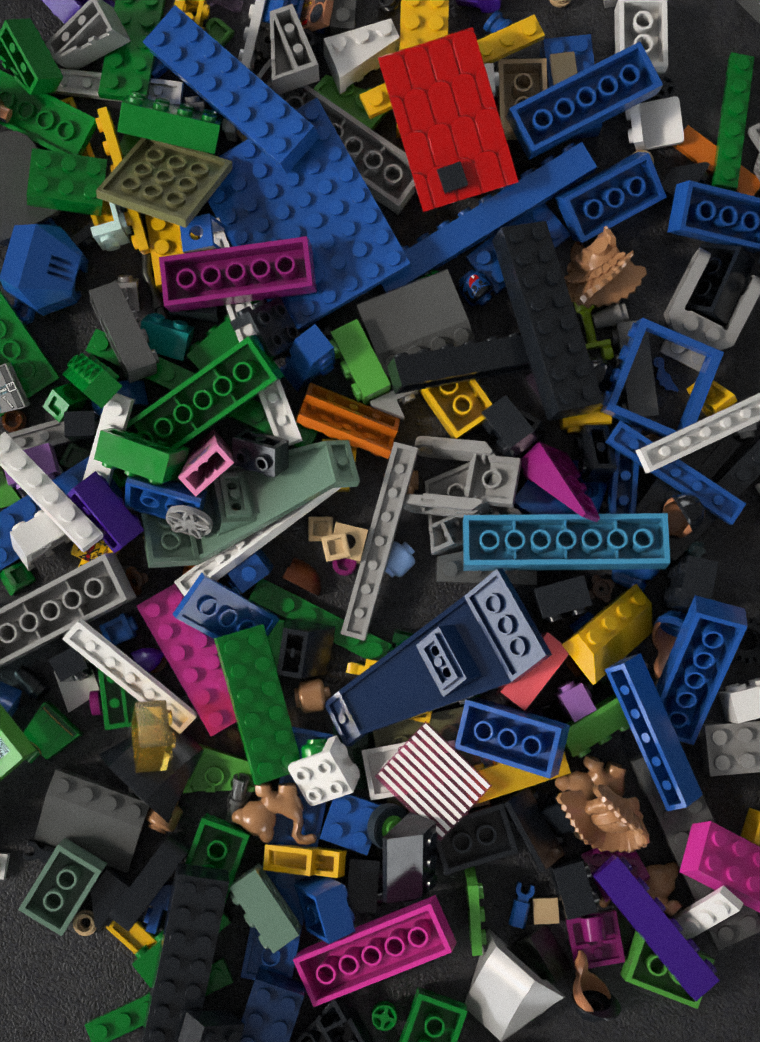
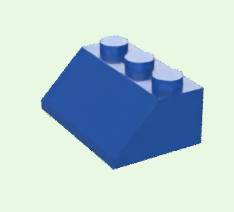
(157, 499)

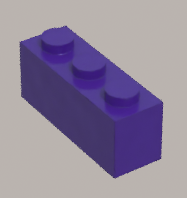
(106, 511)

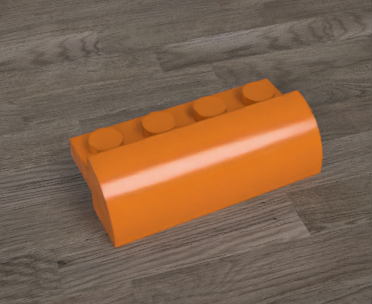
(348, 420)

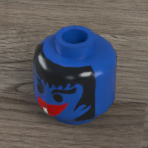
(476, 288)

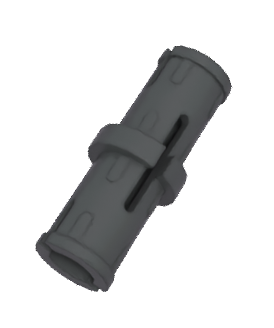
(237, 797)

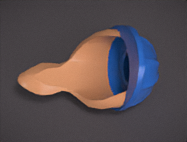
(664, 636)

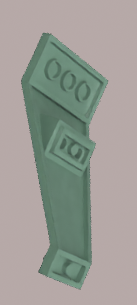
(259, 502)

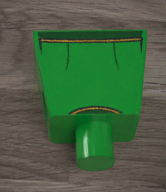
(50, 732)

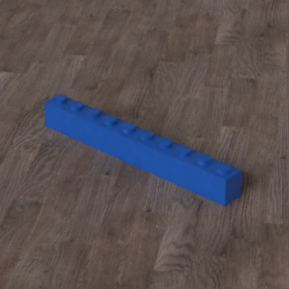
(493, 213)

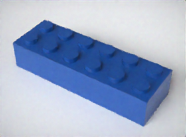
(584, 100)
(699, 663)

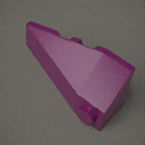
(558, 476)

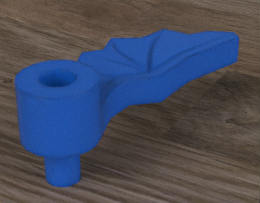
(663, 377)

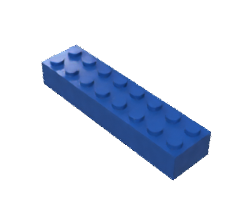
(231, 89)

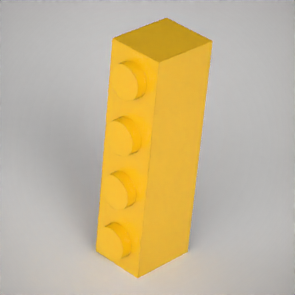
(510, 779)

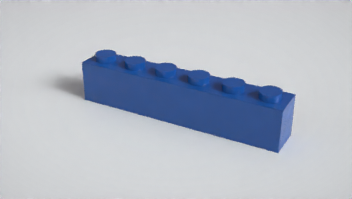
(654, 732)

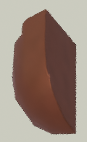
(304, 576)

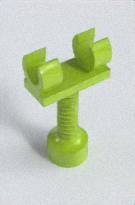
(604, 345)

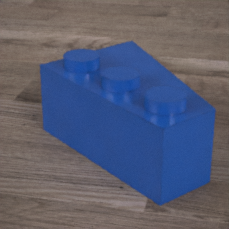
(310, 357)

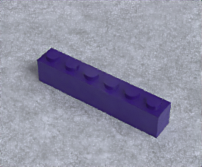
(655, 927)

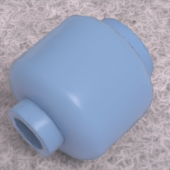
(400, 559)

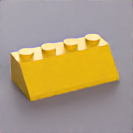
(611, 633)

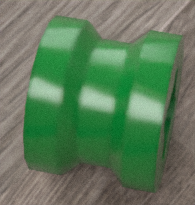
(384, 1021)

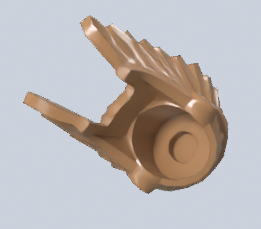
(607, 821)

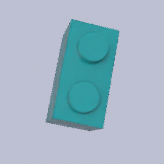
(168, 336)

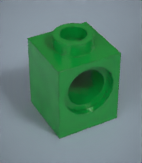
(64, 399)

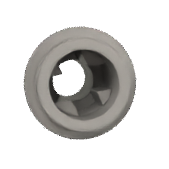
(611, 315)

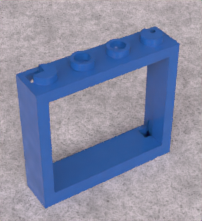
(627, 356)

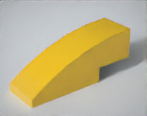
(305, 860)

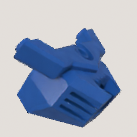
(41, 269)

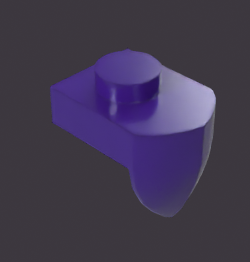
(147, 658)

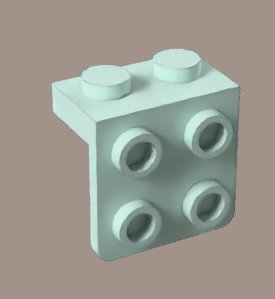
(113, 233)

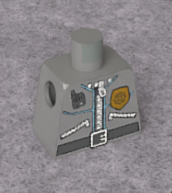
(11, 391)

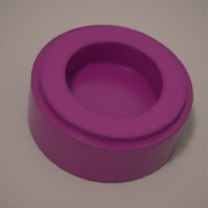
(344, 566)
(95, 702)

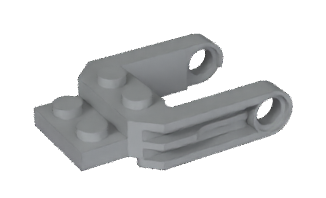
(697, 326)
(489, 482)

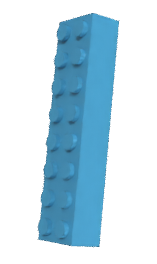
(565, 542)

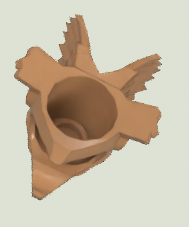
(601, 273)

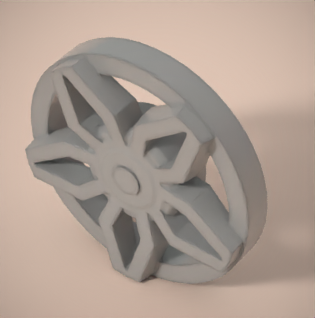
(189, 521)

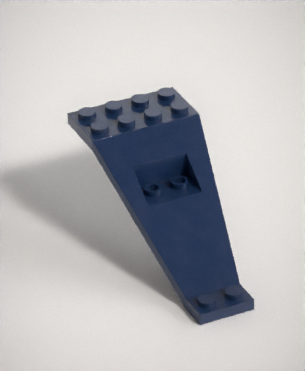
(480, 639)

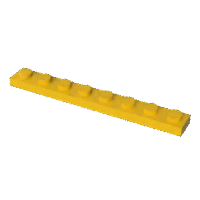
(492, 48)

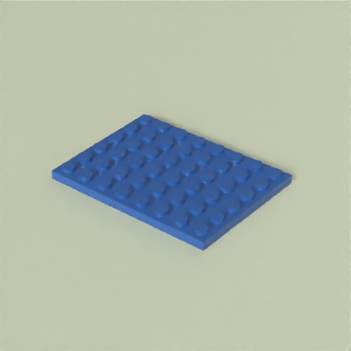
(317, 200)

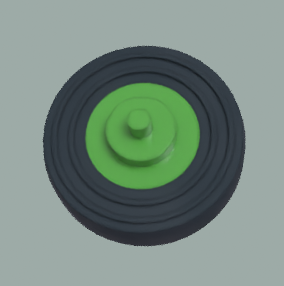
(383, 820)

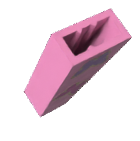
(206, 462)

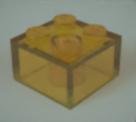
(152, 736)

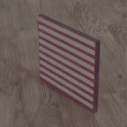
(433, 779)

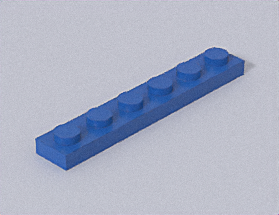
(679, 475)

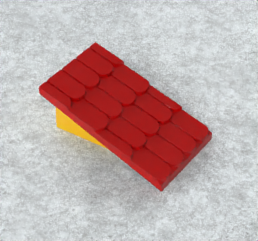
(447, 116)

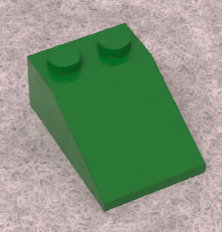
(219, 846)

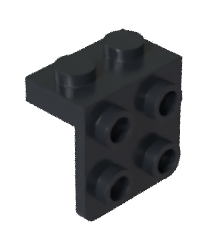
(270, 324)

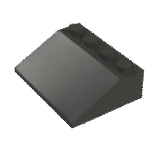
(415, 318)
(93, 817)

